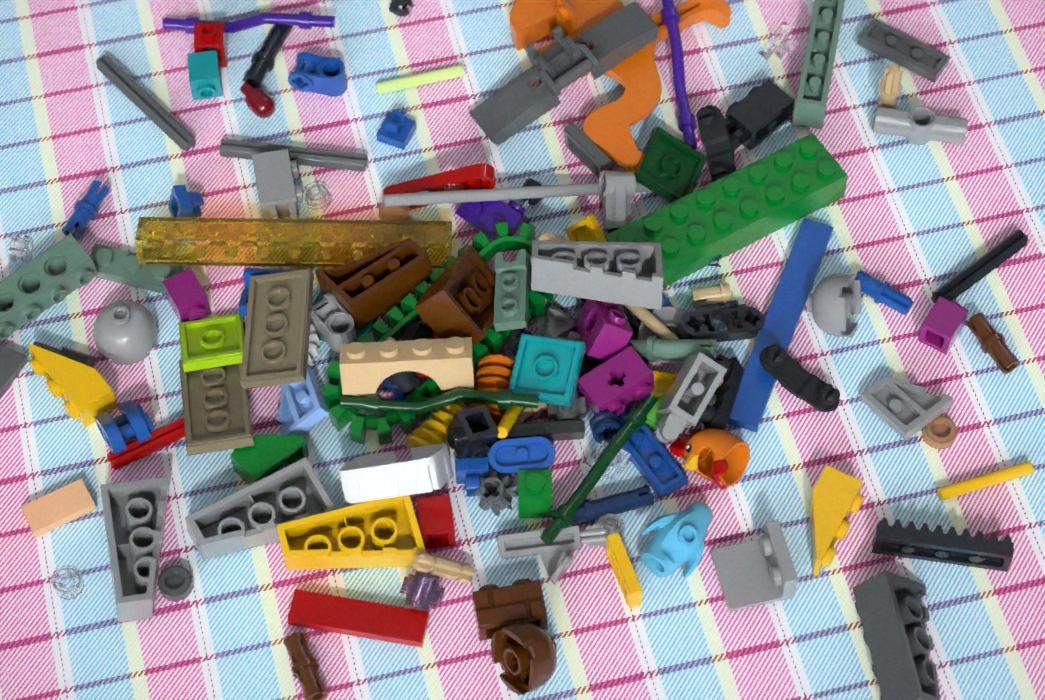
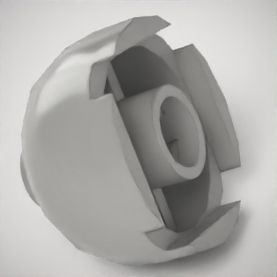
(836, 303)
(125, 332)

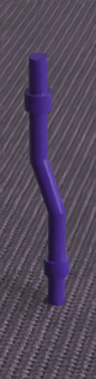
(304, 20)
(686, 119)

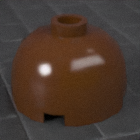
(525, 656)

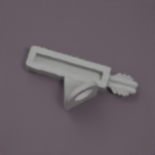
(557, 555)

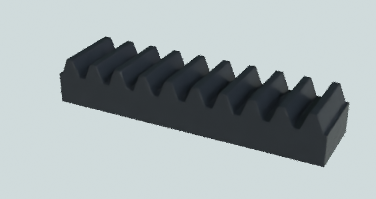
(943, 547)

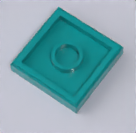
(547, 368)

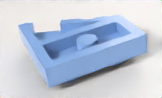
(301, 406)

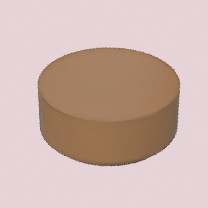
(394, 213)
(940, 433)

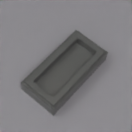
(586, 150)

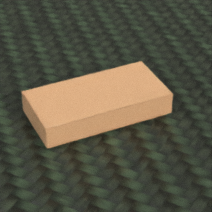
(58, 508)

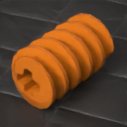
(491, 375)

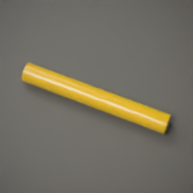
(507, 421)
(985, 480)

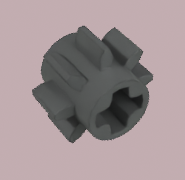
(564, 413)
(486, 491)

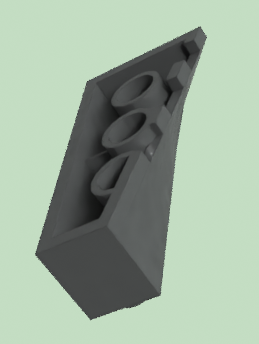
(897, 636)

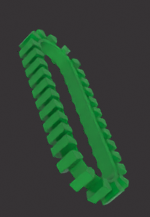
(398, 324)

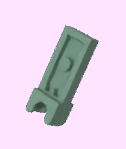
(511, 292)

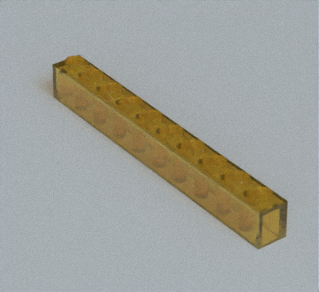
(281, 240)

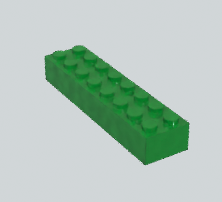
(739, 208)

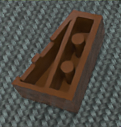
(377, 281)

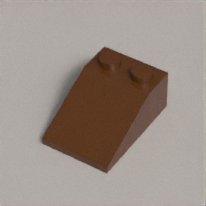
(460, 299)

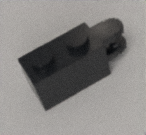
(758, 115)

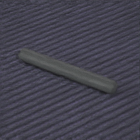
(145, 102)
(302, 155)

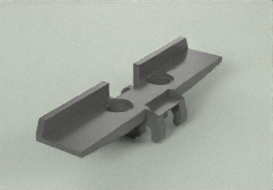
(559, 66)

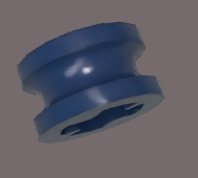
(602, 420)

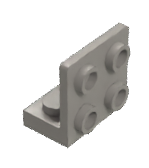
(756, 570)

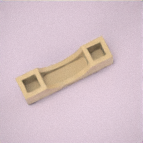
(369, 363)

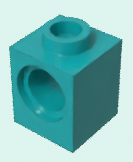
(204, 75)

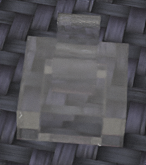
(779, 43)
(615, 468)

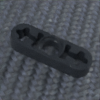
(729, 316)

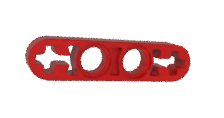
(468, 178)

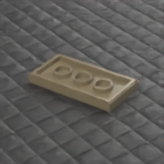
(277, 329)
(215, 410)

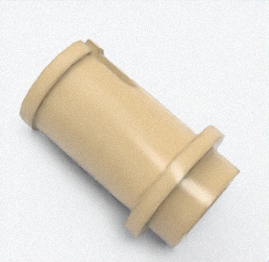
(711, 295)

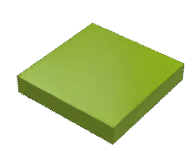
(211, 342)

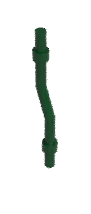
(375, 403)
(565, 513)

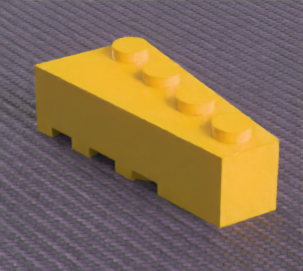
(355, 536)

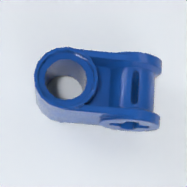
(320, 75)

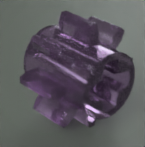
(422, 590)

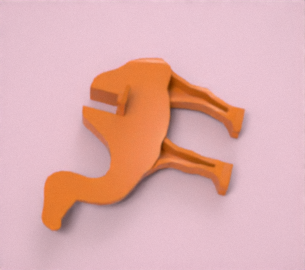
(637, 74)

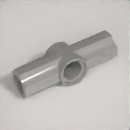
(920, 125)

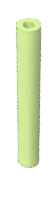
(419, 79)

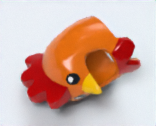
(713, 455)

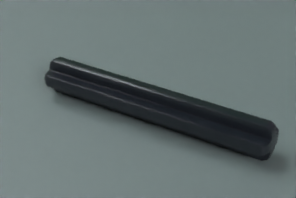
(981, 266)

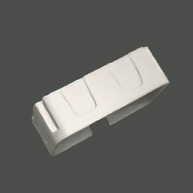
(384, 477)

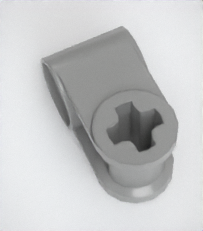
(331, 319)

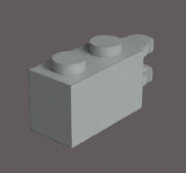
(275, 184)
(688, 396)

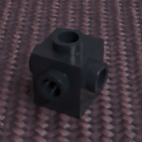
(472, 432)

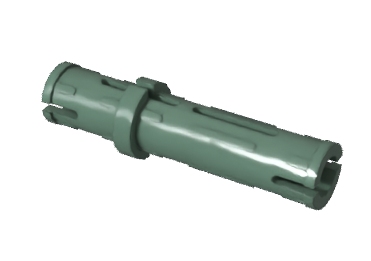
(673, 348)

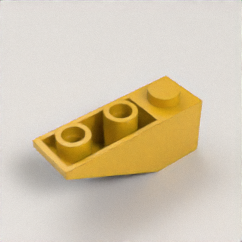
(76, 383)
(829, 509)

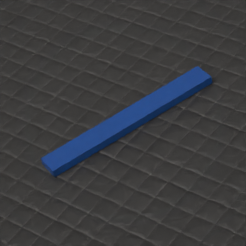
(780, 321)

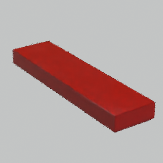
(358, 618)

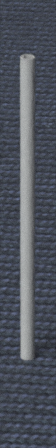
(495, 194)

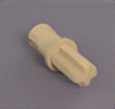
(890, 86)

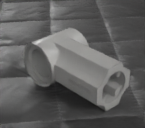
(617, 192)

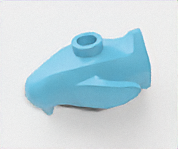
(677, 540)

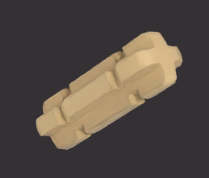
(443, 567)

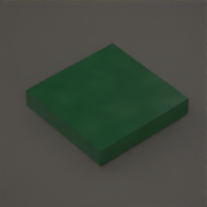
(669, 166)

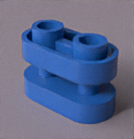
(130, 423)
(521, 454)

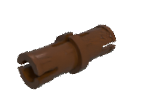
(992, 343)
(305, 667)

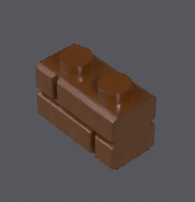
(508, 605)

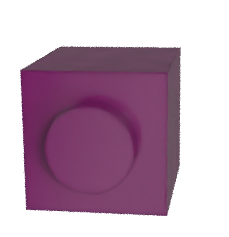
(186, 296)
(943, 325)

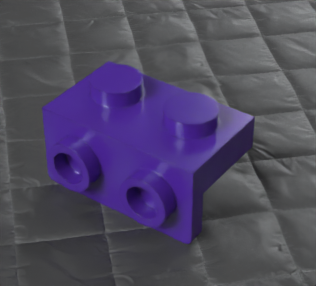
(488, 213)

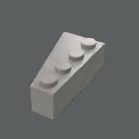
(600, 271)
(252, 513)
(134, 535)

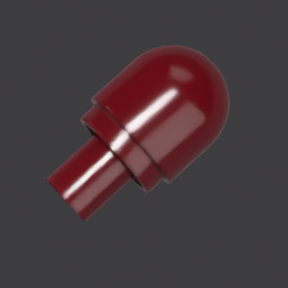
(258, 101)

